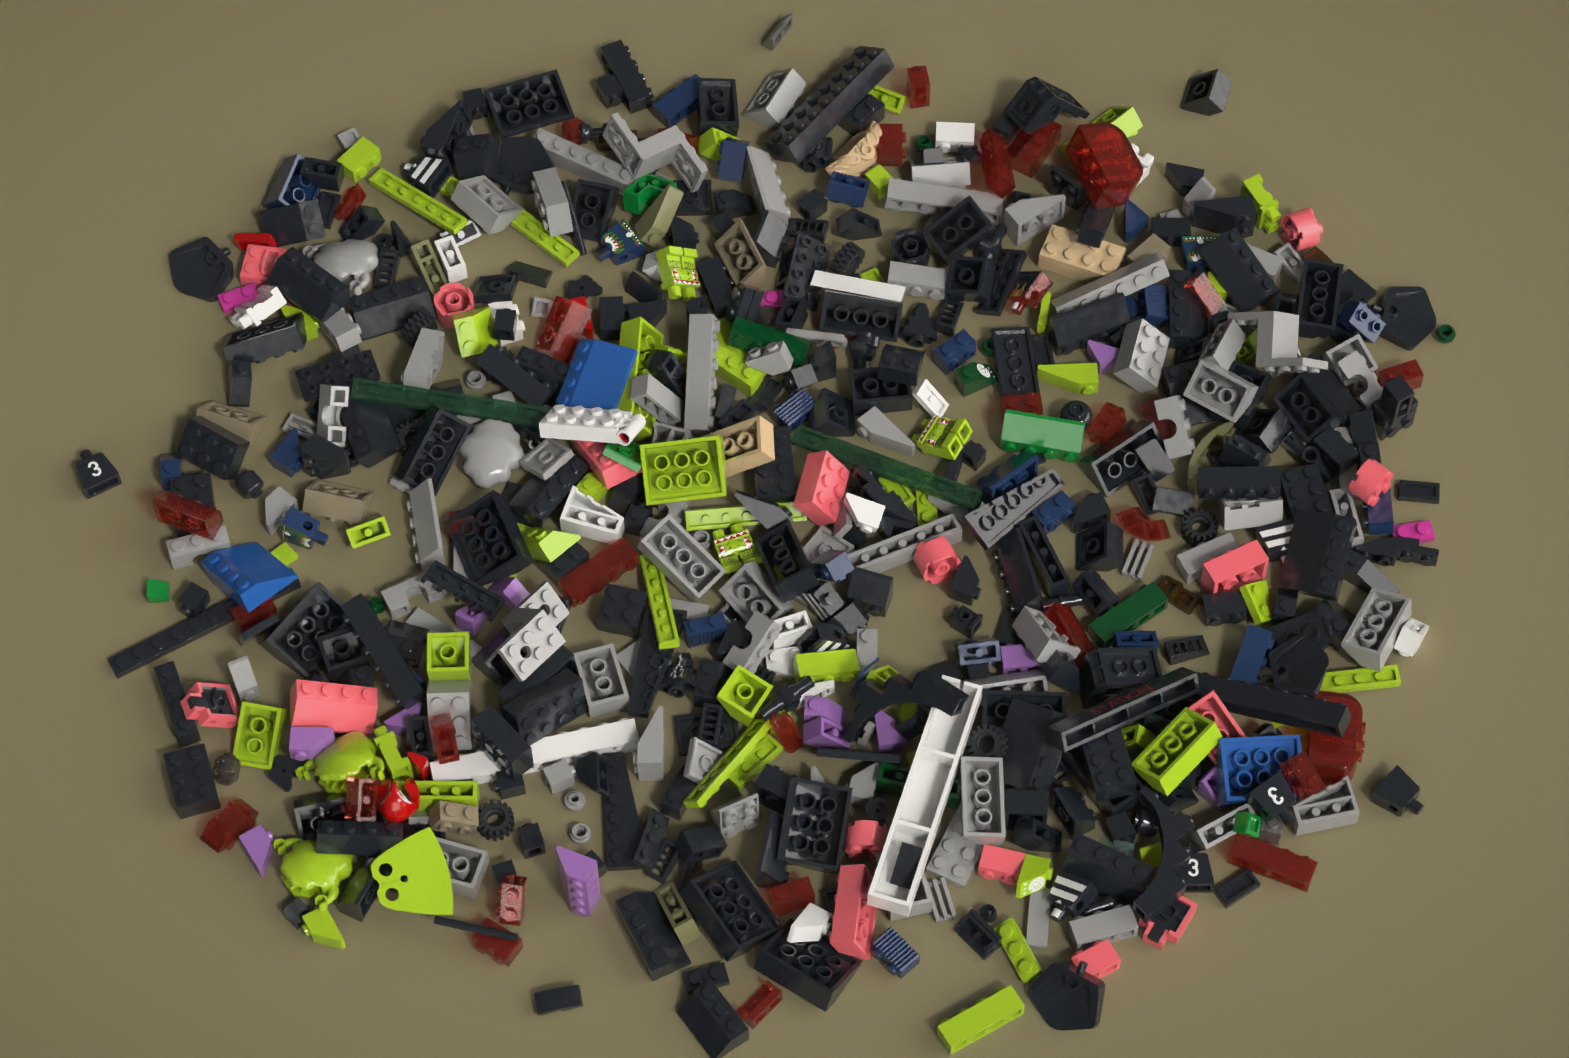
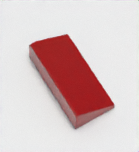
(419, 766)

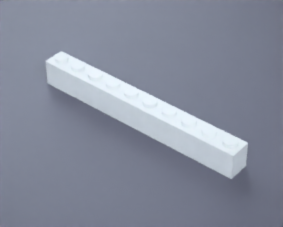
(604, 738)

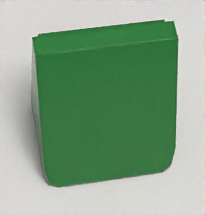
(157, 591)
(1247, 824)

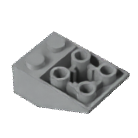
(736, 815)

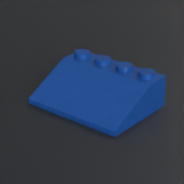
(597, 375)
(247, 573)
(1250, 762)

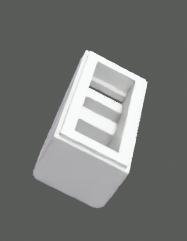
(820, 689)

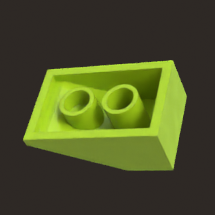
(259, 734)

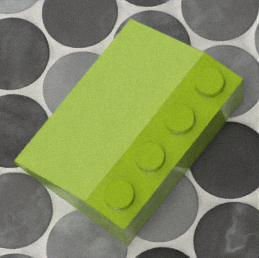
(732, 364)
(684, 470)

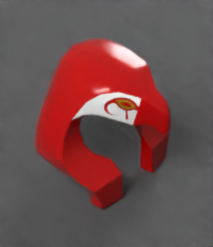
(395, 805)

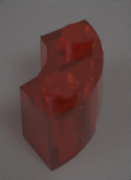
(1143, 527)
(227, 827)

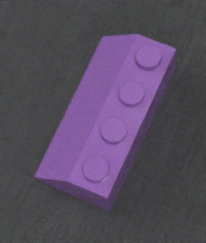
(578, 880)

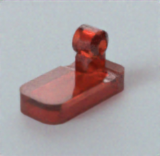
(786, 731)

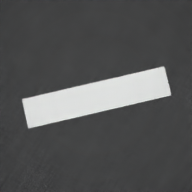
(858, 286)

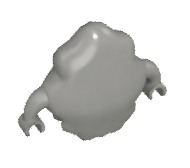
(346, 260)
(492, 453)

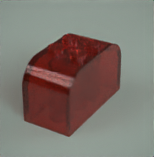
(1104, 163)
(1333, 755)

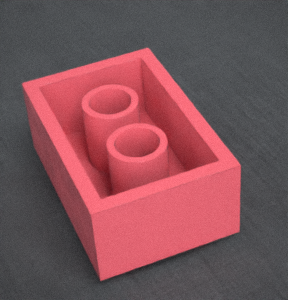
(821, 488)
(1234, 568)

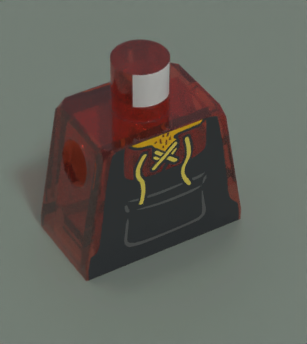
(1028, 290)

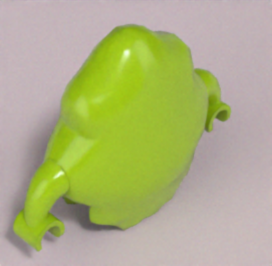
(345, 757)
(312, 873)

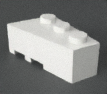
(590, 519)

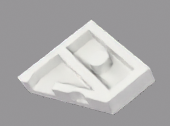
(781, 661)

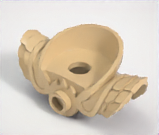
(857, 153)

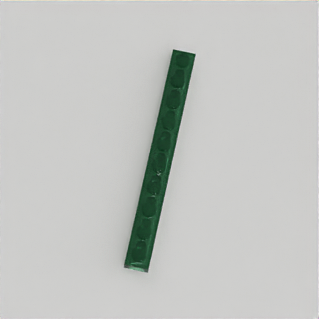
(450, 402)
(888, 468)

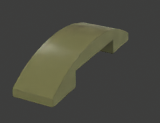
(1216, 436)

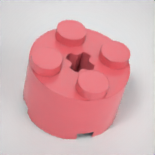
(1301, 229)
(450, 300)
(1371, 481)
(936, 560)
(865, 839)

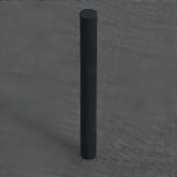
(576, 229)
(476, 928)

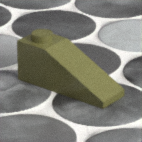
(658, 217)
(428, 266)
(677, 913)

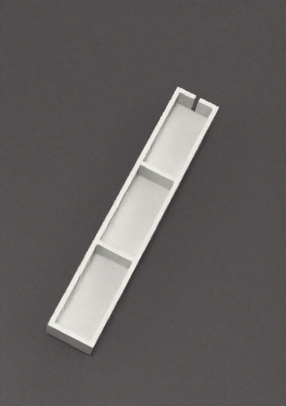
(924, 798)

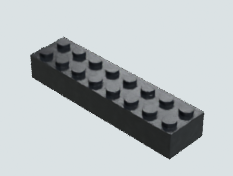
(829, 104)

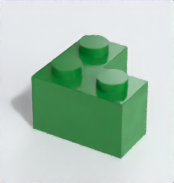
(644, 192)

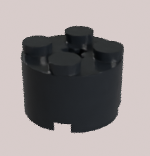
(911, 247)

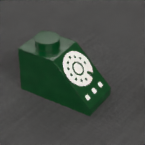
(974, 378)

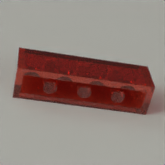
(995, 163)
(598, 571)
(1272, 862)

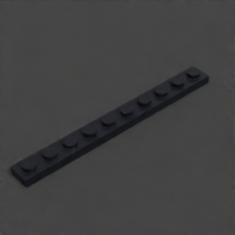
(181, 635)

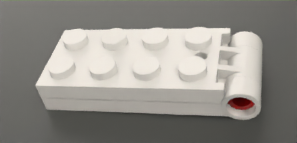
(591, 424)

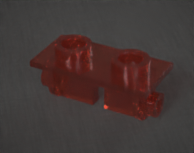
(352, 200)

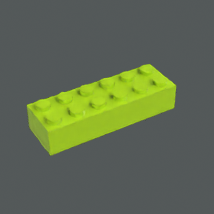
(642, 337)

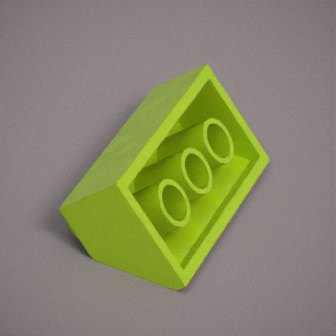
(1121, 116)
(1177, 750)

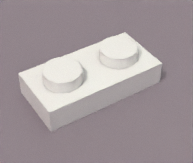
(930, 398)

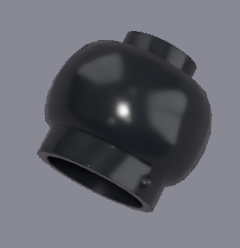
(1077, 411)

